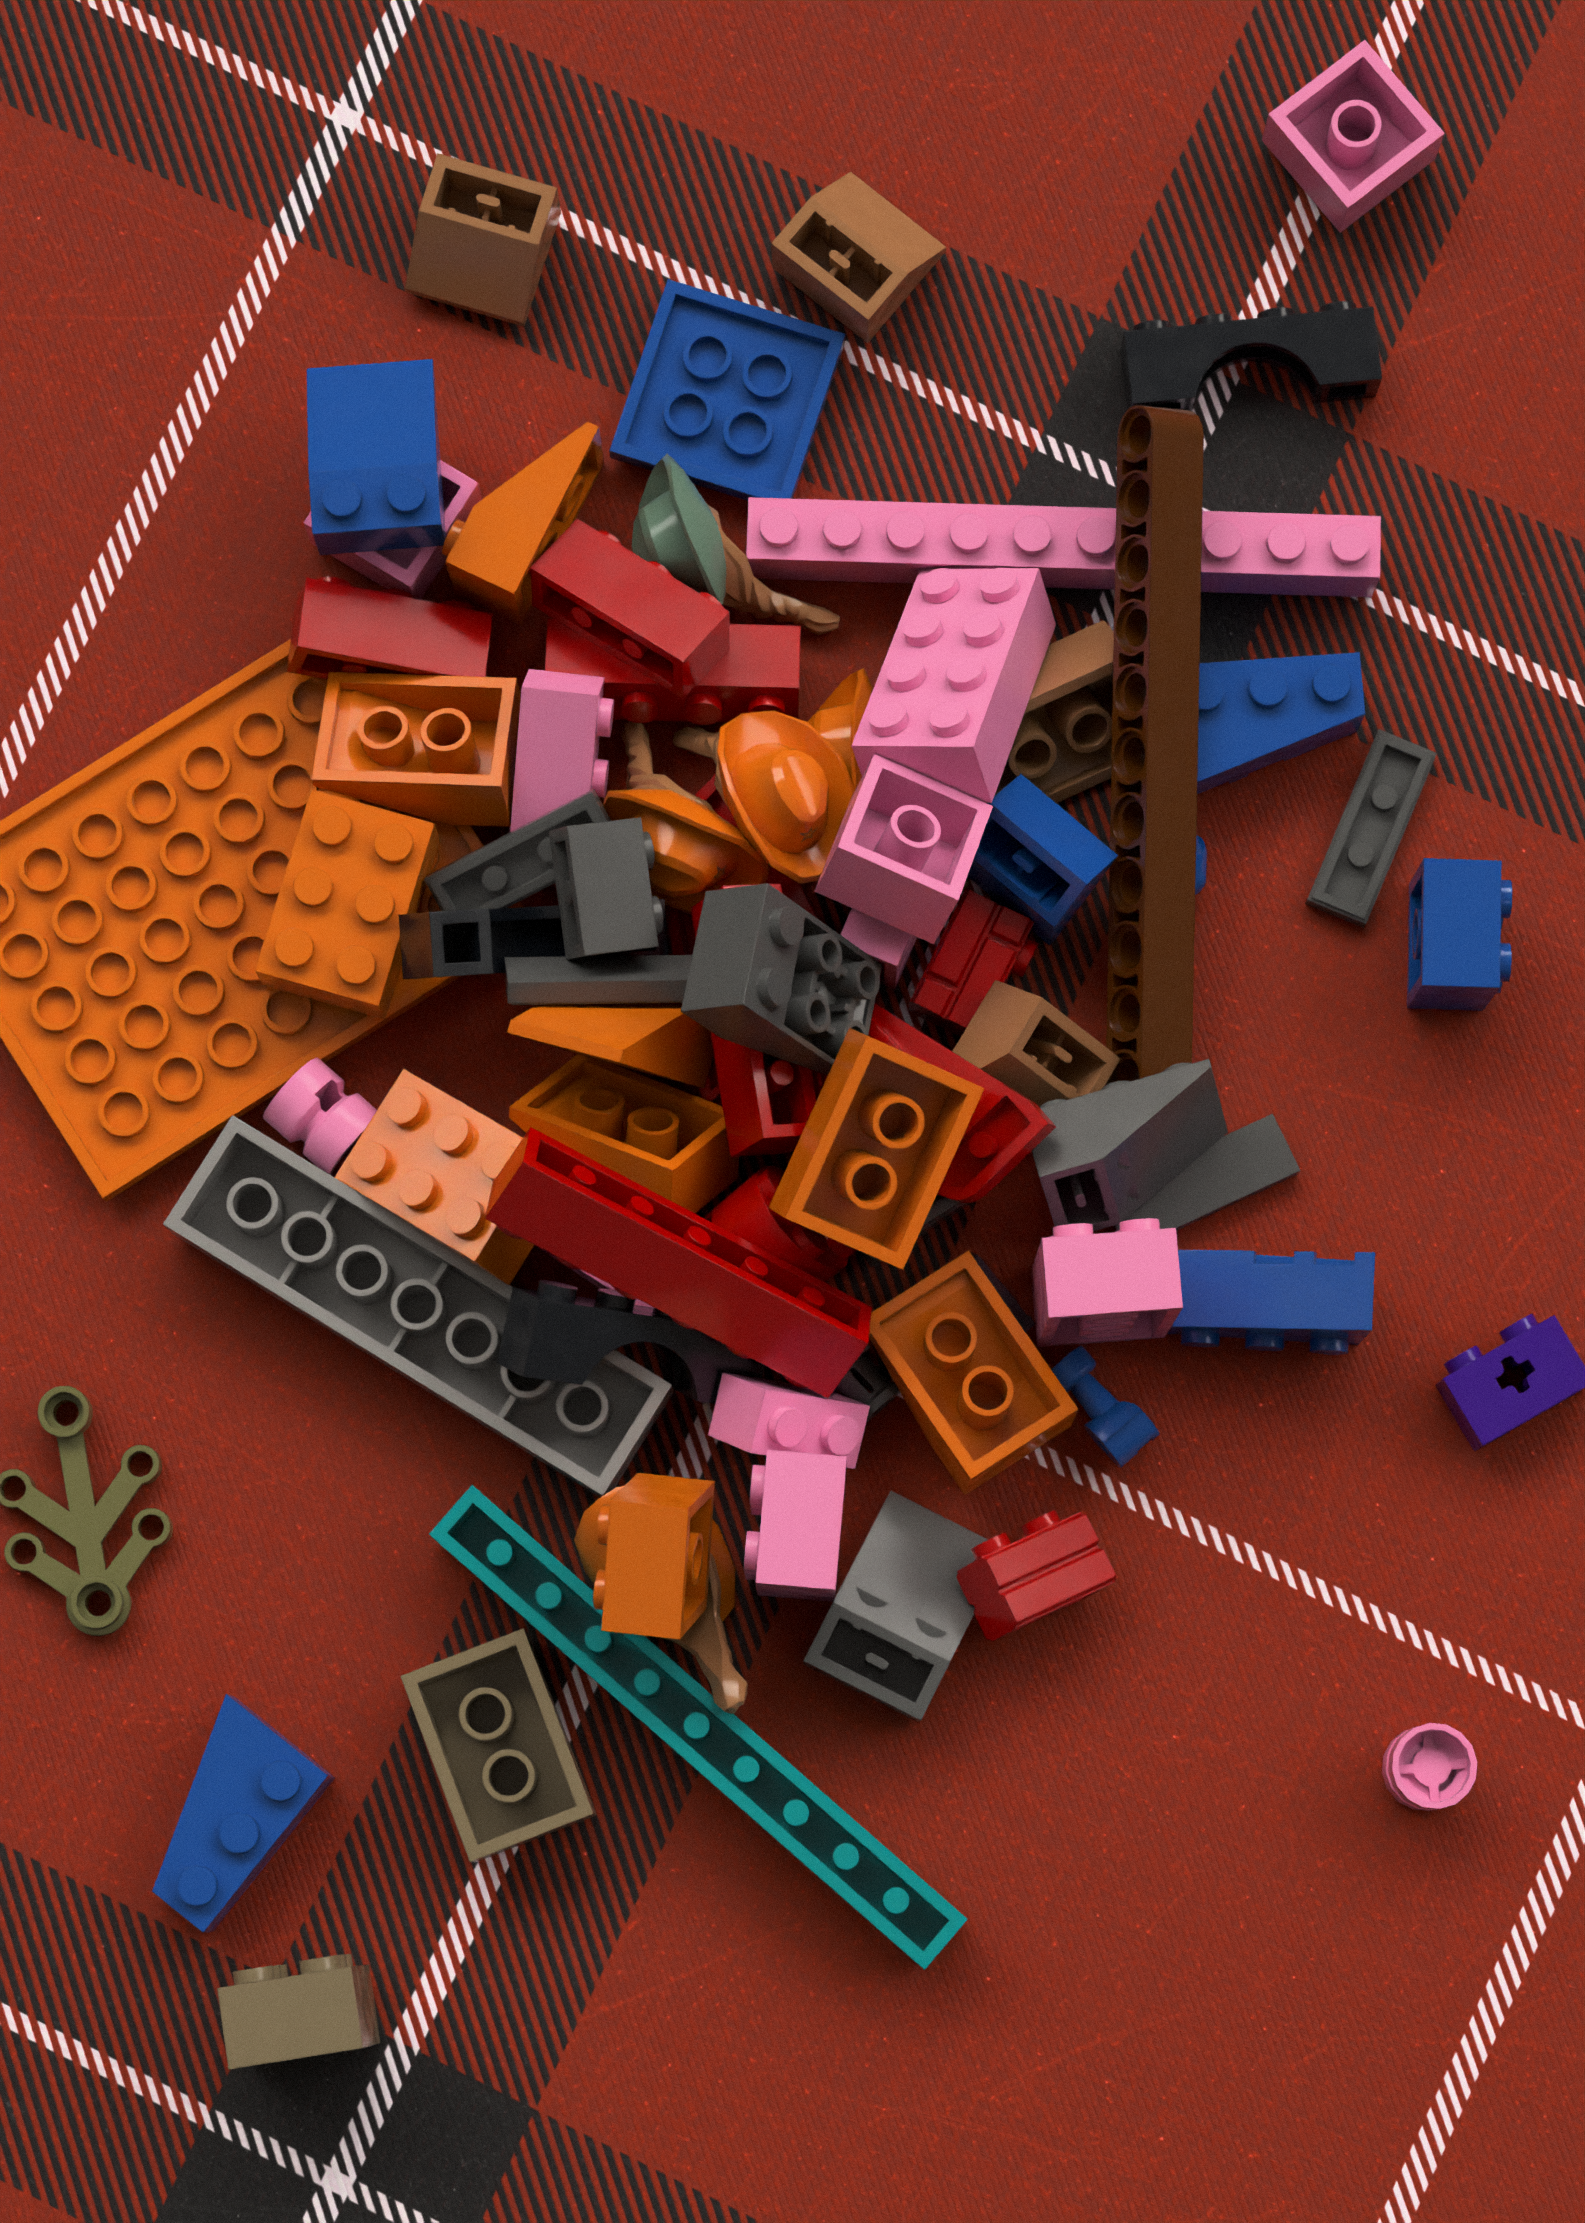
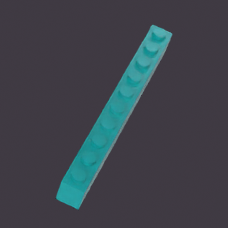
(699, 1730)

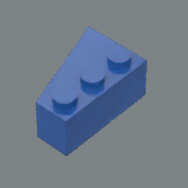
(1273, 711)
(1275, 1299)
(236, 1815)

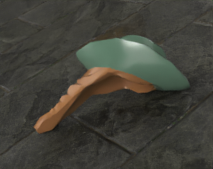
(687, 539)

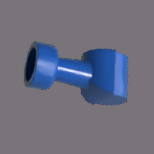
(1114, 1425)

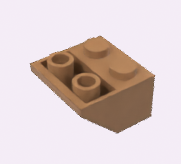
(482, 239)
(854, 254)
(1034, 1047)

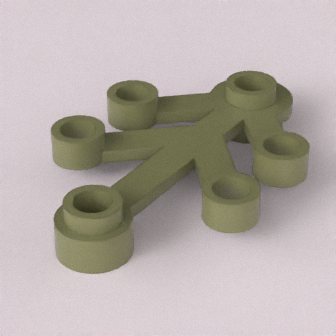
(85, 1522)

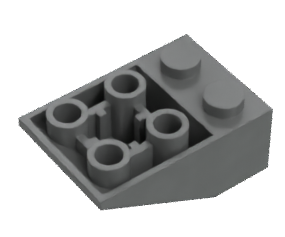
(777, 977)
(1126, 1143)
(898, 1609)

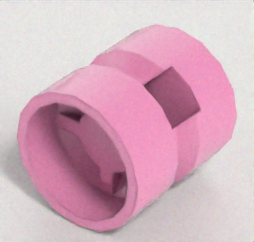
(319, 1114)
(1429, 1767)

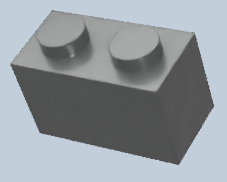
(605, 888)

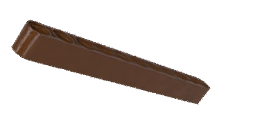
(1154, 740)

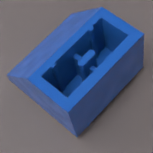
(1038, 858)

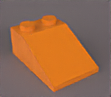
(519, 522)
(421, 744)
(630, 1035)
(635, 1128)
(969, 1373)

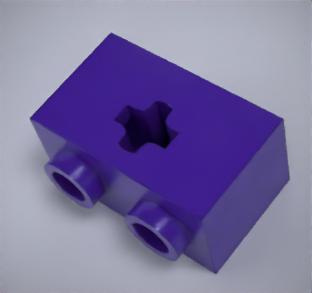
(1489, 1412)

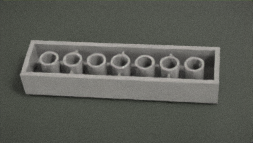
(406, 1304)

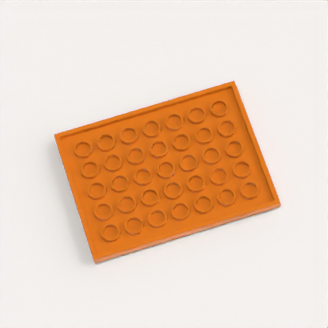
(143, 919)

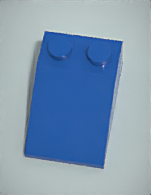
(374, 457)

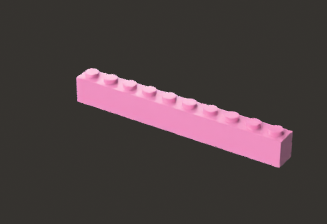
(1066, 543)

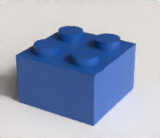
(1457, 934)

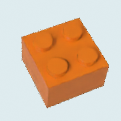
(655, 1556)

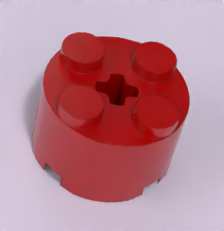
(750, 1218)

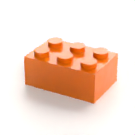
(342, 903)
(876, 1148)
(436, 1170)

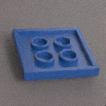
(727, 393)

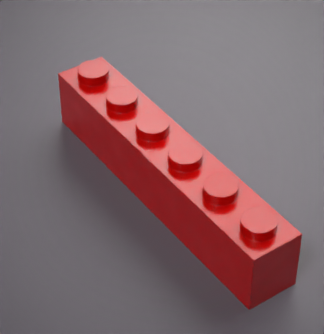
(678, 1263)

